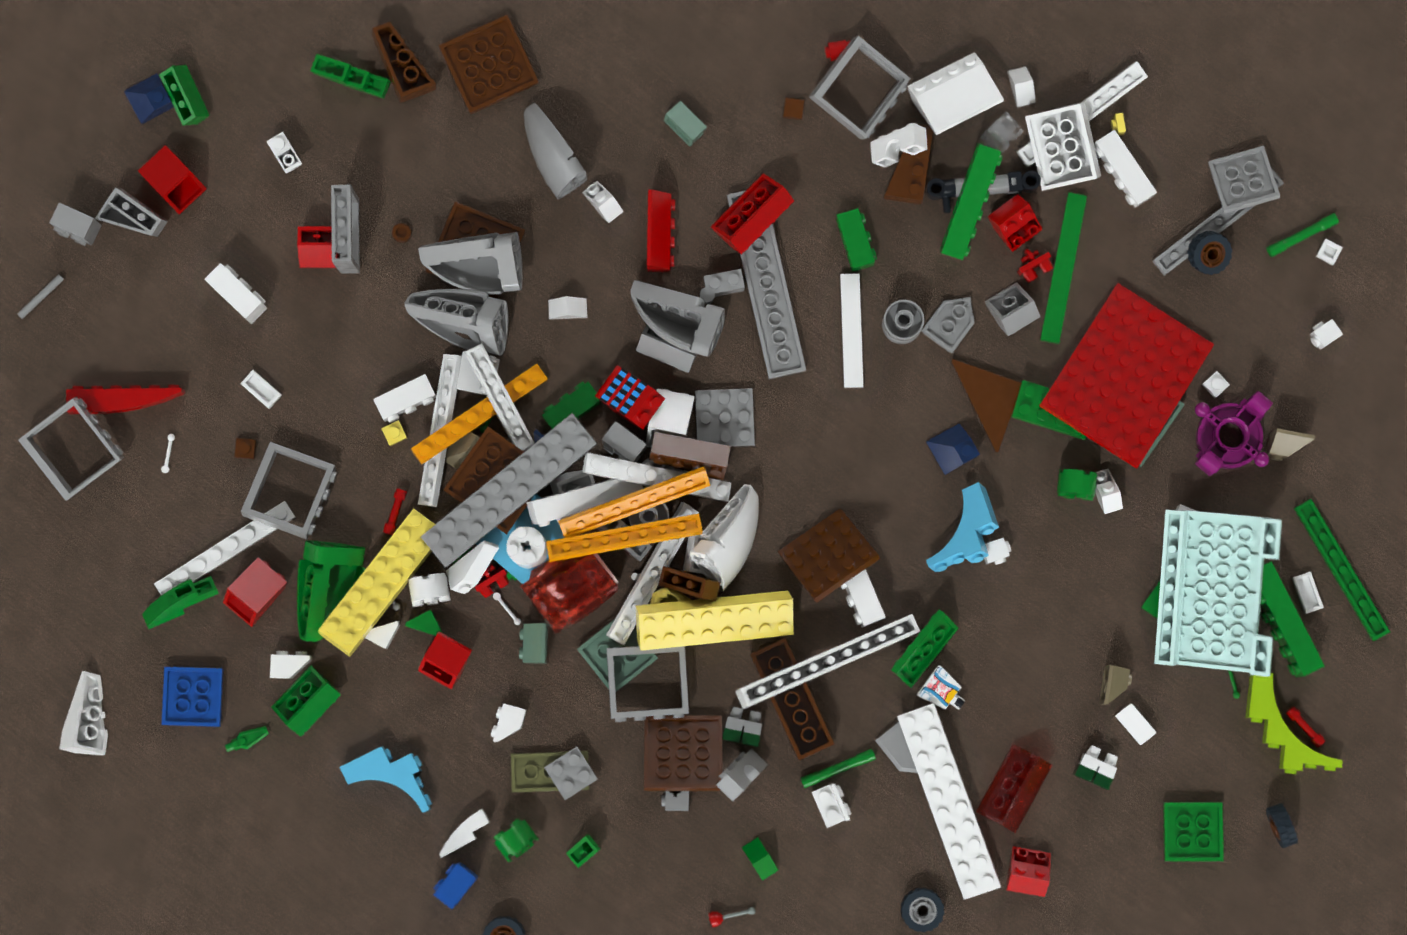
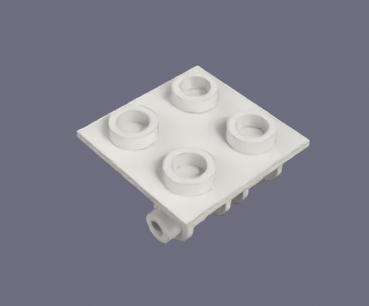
(467, 378)

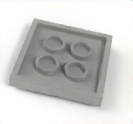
(1244, 179)
(725, 416)

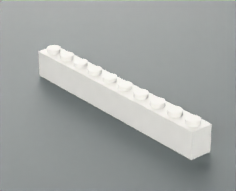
(827, 661)

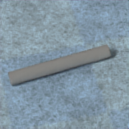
(40, 296)

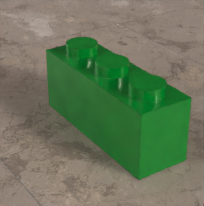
(184, 95)
(856, 239)
(576, 403)

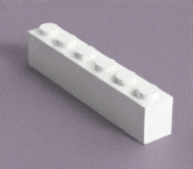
(577, 500)

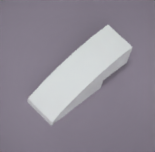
(465, 832)

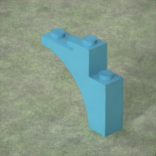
(968, 541)
(401, 773)

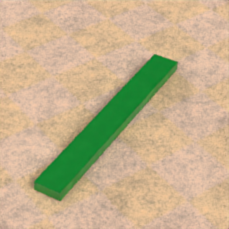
(1063, 268)
(1341, 570)

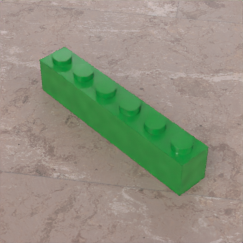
(970, 201)

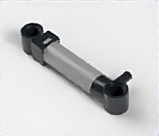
(1010, 183)

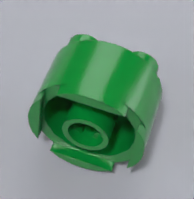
(1076, 483)
(515, 840)

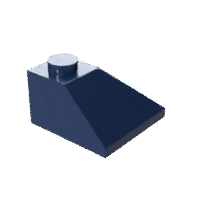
(149, 98)
(952, 448)

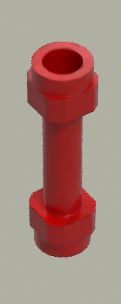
(399, 495)
(1316, 739)

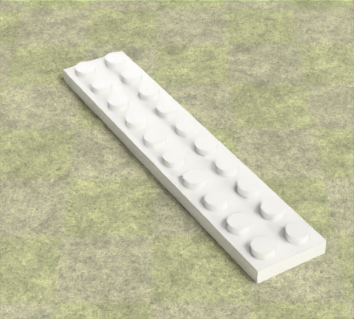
(949, 801)

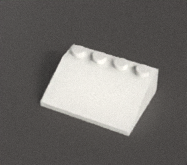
(955, 93)
(1063, 146)

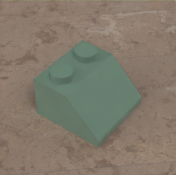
(534, 643)

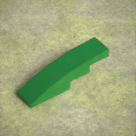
(350, 76)

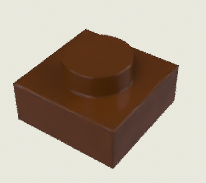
(245, 448)

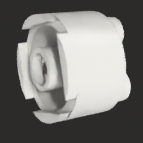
(523, 537)
(429, 589)

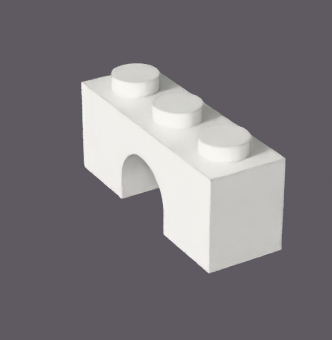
(908, 139)

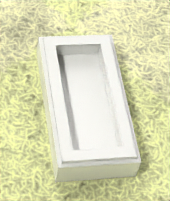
(261, 389)
(1307, 592)

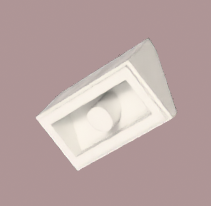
(1135, 724)

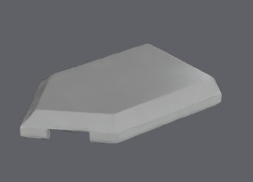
(950, 323)
(896, 748)

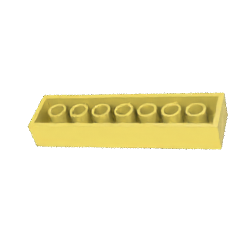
(378, 585)
(714, 621)

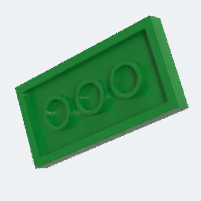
(1028, 410)
(924, 648)

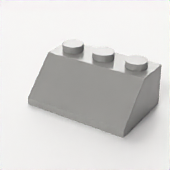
(659, 349)

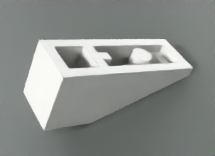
(471, 567)

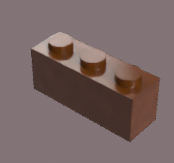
(689, 583)

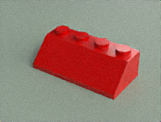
(752, 213)
(659, 231)

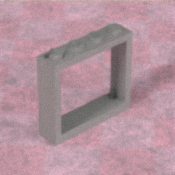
(888, 102)
(345, 228)
(46, 465)
(259, 481)
(641, 714)

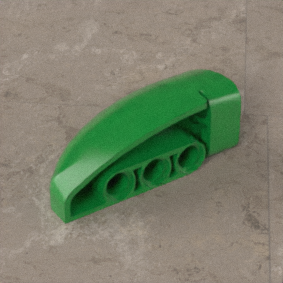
(323, 581)

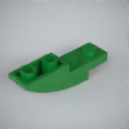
(173, 602)

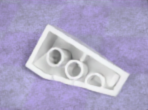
(84, 724)

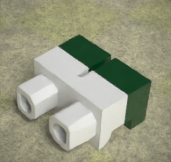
(1088, 764)

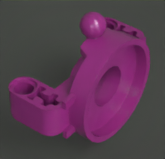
(1247, 417)

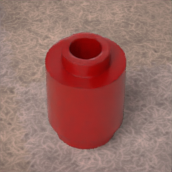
(835, 49)

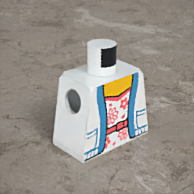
(941, 690)

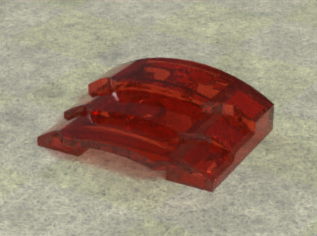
(569, 590)

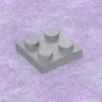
(571, 773)

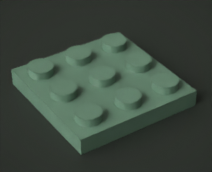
(625, 666)

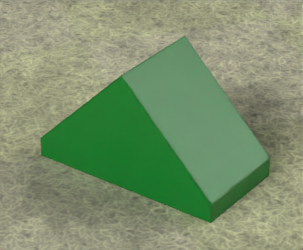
(425, 623)
(583, 850)
(760, 858)

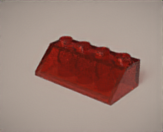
(1014, 788)

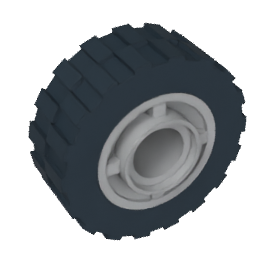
(922, 922)

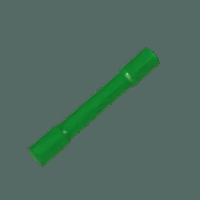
(1321, 225)
(857, 760)

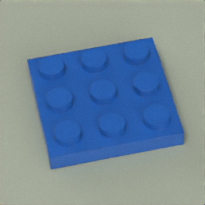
(192, 696)

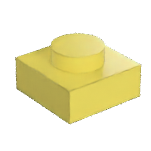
(1118, 124)
(394, 433)

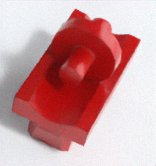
(1028, 269)
(497, 575)

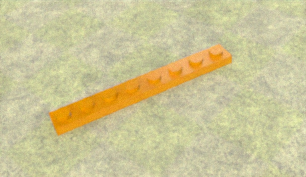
(476, 416)
(634, 502)
(624, 537)

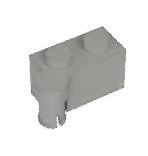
(722, 284)

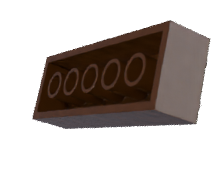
(794, 706)

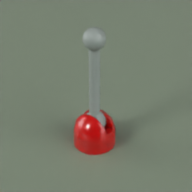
(716, 918)

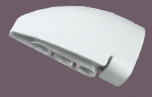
(729, 538)

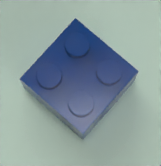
(455, 885)

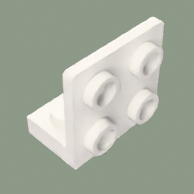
(831, 805)

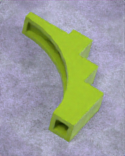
(1262, 706)

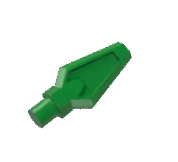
(247, 739)

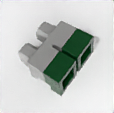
(751, 731)

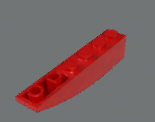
(121, 400)

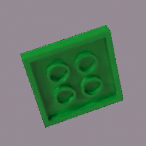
(1193, 831)

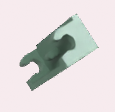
(685, 123)

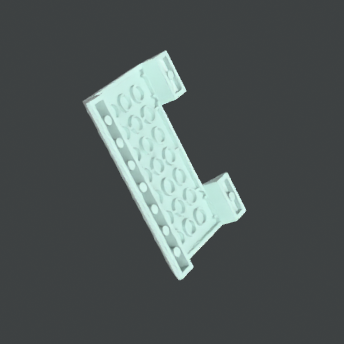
(1214, 590)

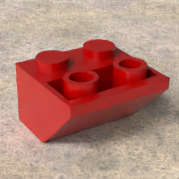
(1015, 222)
(315, 247)
(445, 660)
(1029, 871)

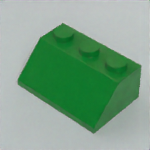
(305, 701)

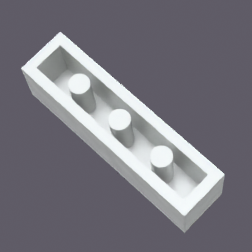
(1124, 169)

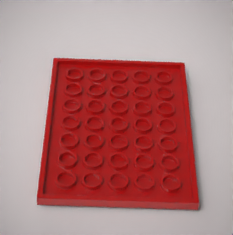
(1126, 375)

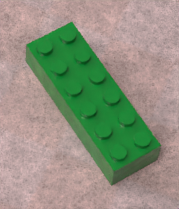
(1287, 625)

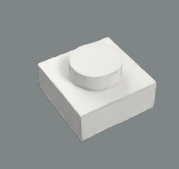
(1329, 251)
(1215, 384)

